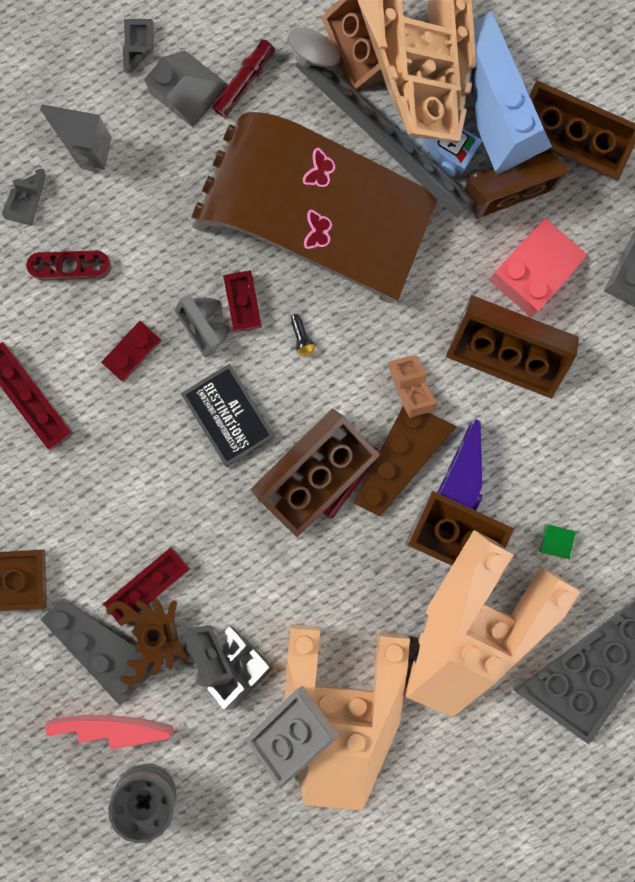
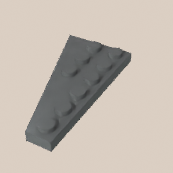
(588, 678)

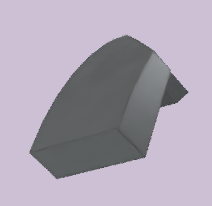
(138, 42)
(24, 198)

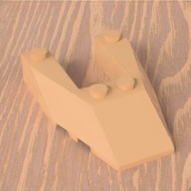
(425, 63)
(470, 642)
(363, 719)

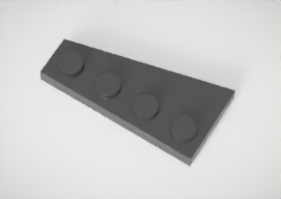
(96, 648)

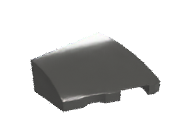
(246, 677)

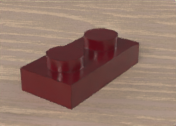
(242, 301)
(131, 351)

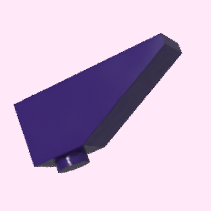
(464, 475)

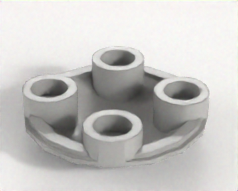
(313, 48)

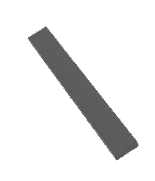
(390, 139)

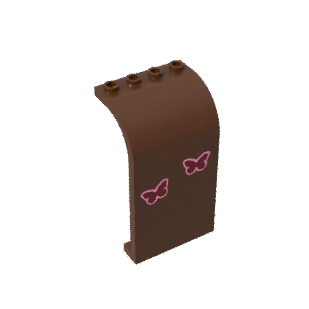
(317, 202)

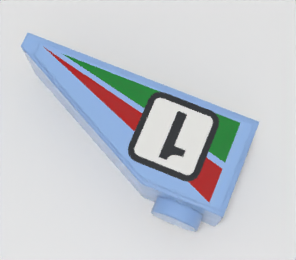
(453, 156)

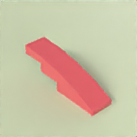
(119, 730)

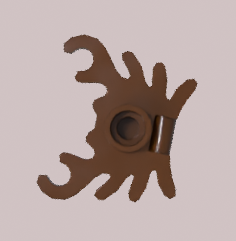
(154, 634)

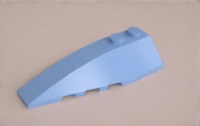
(501, 101)

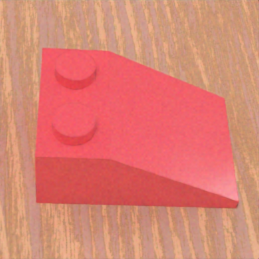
(538, 267)

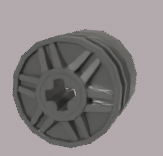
(142, 820)

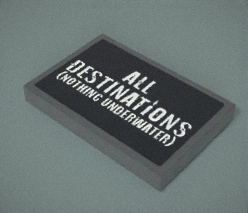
(227, 415)

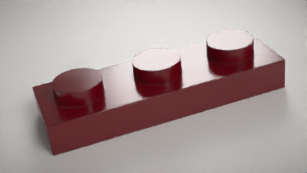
(150, 582)

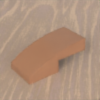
(411, 386)

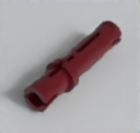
(249, 70)

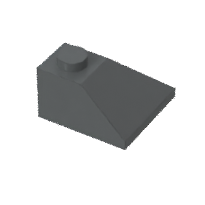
(184, 86)

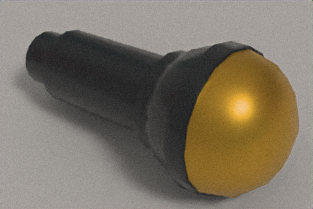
(304, 344)

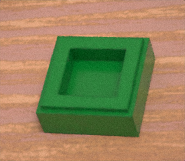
(557, 541)

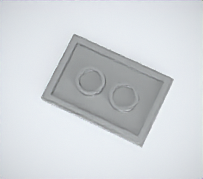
(291, 737)

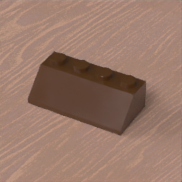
(584, 131)
(513, 347)
(315, 472)

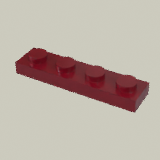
(31, 400)

